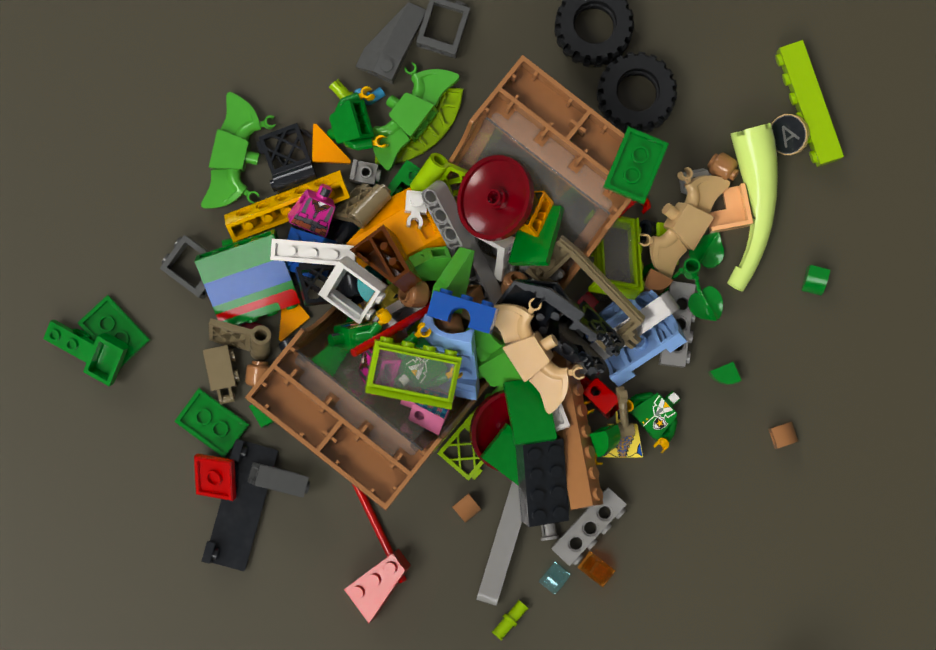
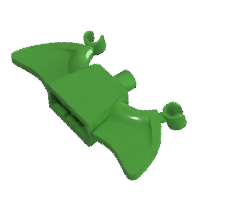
(412, 112)
(232, 153)
(493, 361)

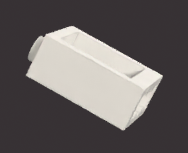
(500, 265)
(344, 304)

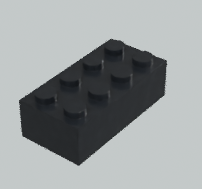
(542, 482)

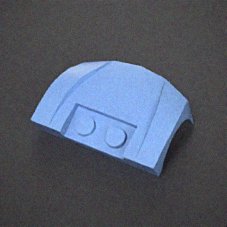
(660, 337)
(464, 344)

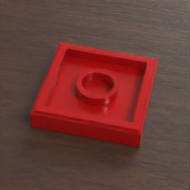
(215, 477)

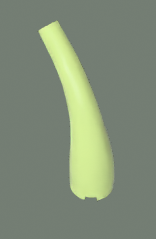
(759, 170)

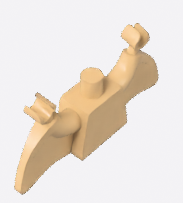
(685, 221)
(533, 355)

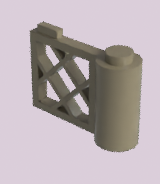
(363, 204)
(253, 340)

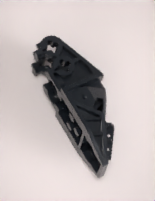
(547, 322)

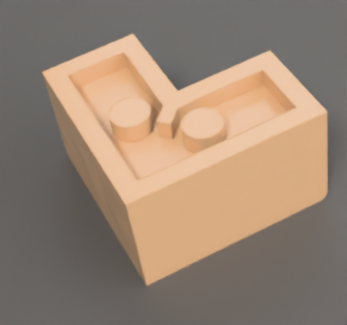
(736, 211)

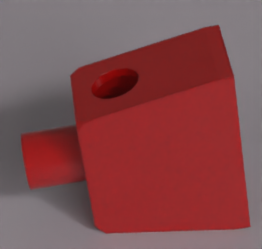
(605, 402)

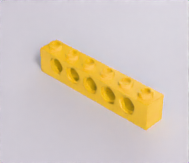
(275, 209)

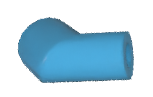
(379, 93)

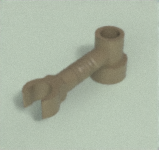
(626, 428)

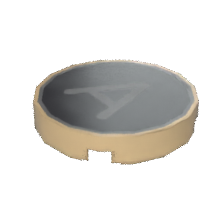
(790, 134)

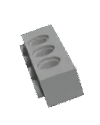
(680, 290)
(562, 545)

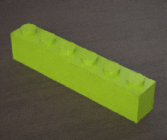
(809, 102)

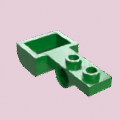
(101, 357)

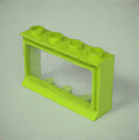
(620, 258)
(413, 373)

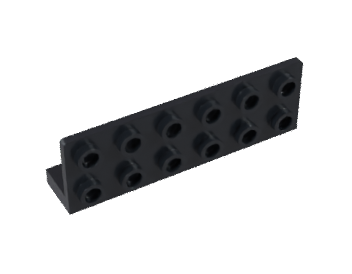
(239, 518)

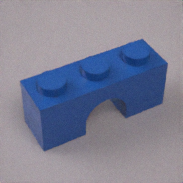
(481, 315)

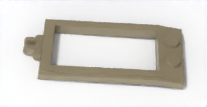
(561, 253)

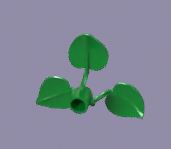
(709, 252)

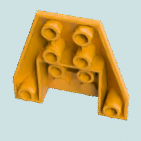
(395, 219)

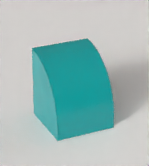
(364, 290)

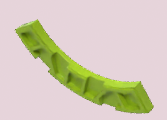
(437, 129)

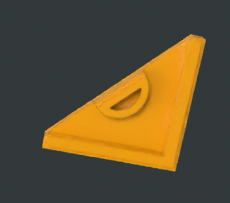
(325, 150)
(291, 321)

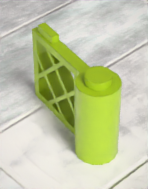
(436, 169)
(477, 470)

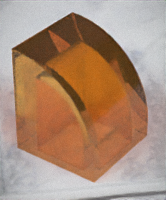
(596, 569)

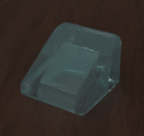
(554, 578)

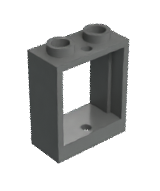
(438, 46)
(169, 260)
(278, 480)

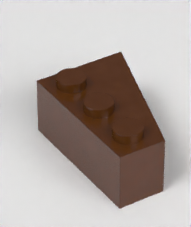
(386, 256)

